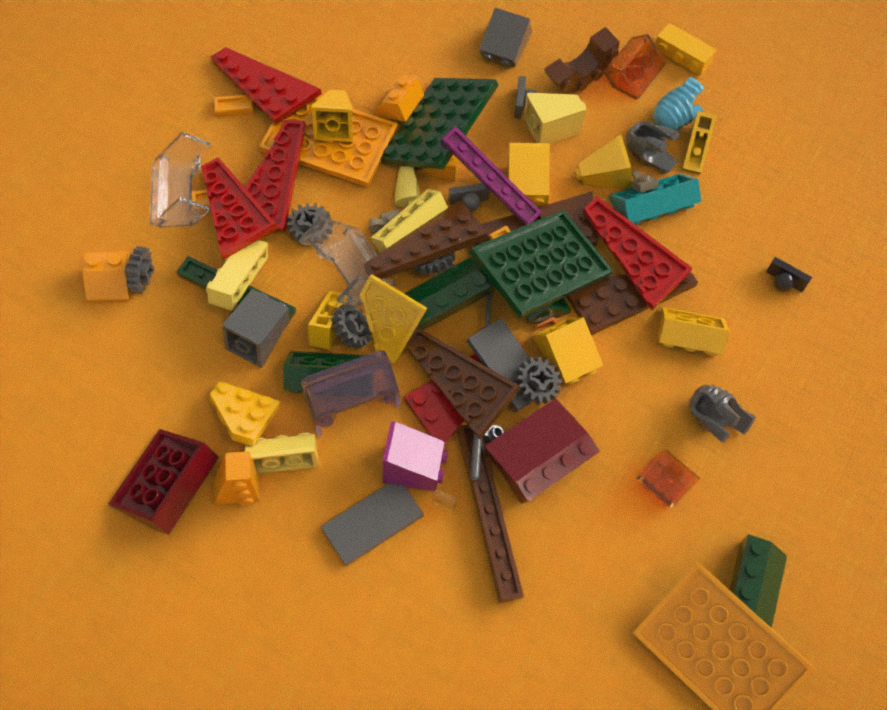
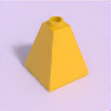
(333, 117)
(607, 166)

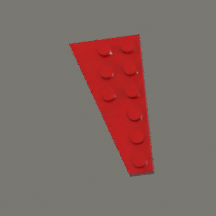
(268, 88)
(276, 176)
(234, 211)
(643, 259)
(435, 410)

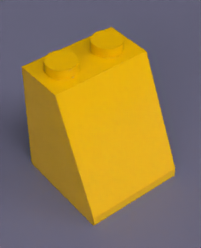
(529, 170)
(569, 348)

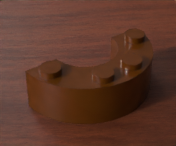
(587, 66)

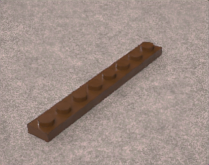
(491, 522)

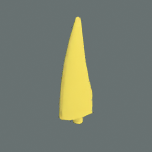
(406, 187)

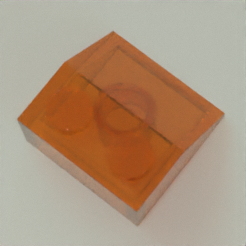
(667, 478)

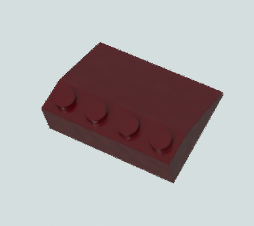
(541, 450)
(164, 480)

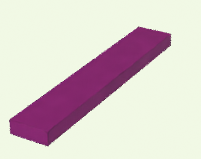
(490, 176)

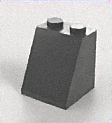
(505, 37)
(255, 327)

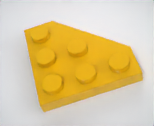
(390, 316)
(243, 412)

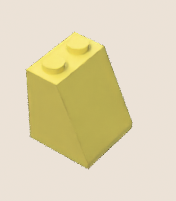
(553, 116)

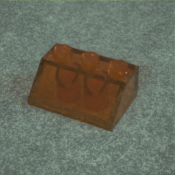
(635, 66)

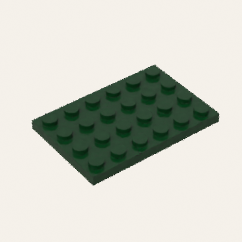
(443, 106)
(540, 263)

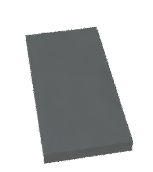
(501, 353)
(371, 522)

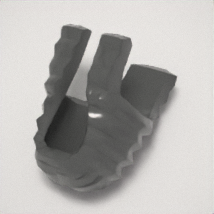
(649, 144)
(719, 408)

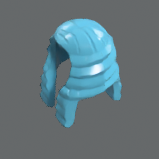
(677, 106)

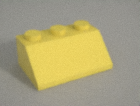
(284, 453)

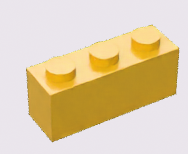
(685, 49)

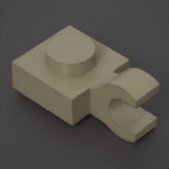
(643, 182)
(376, 223)

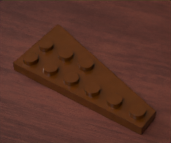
(615, 300)

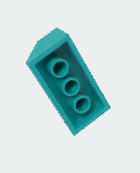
(672, 194)

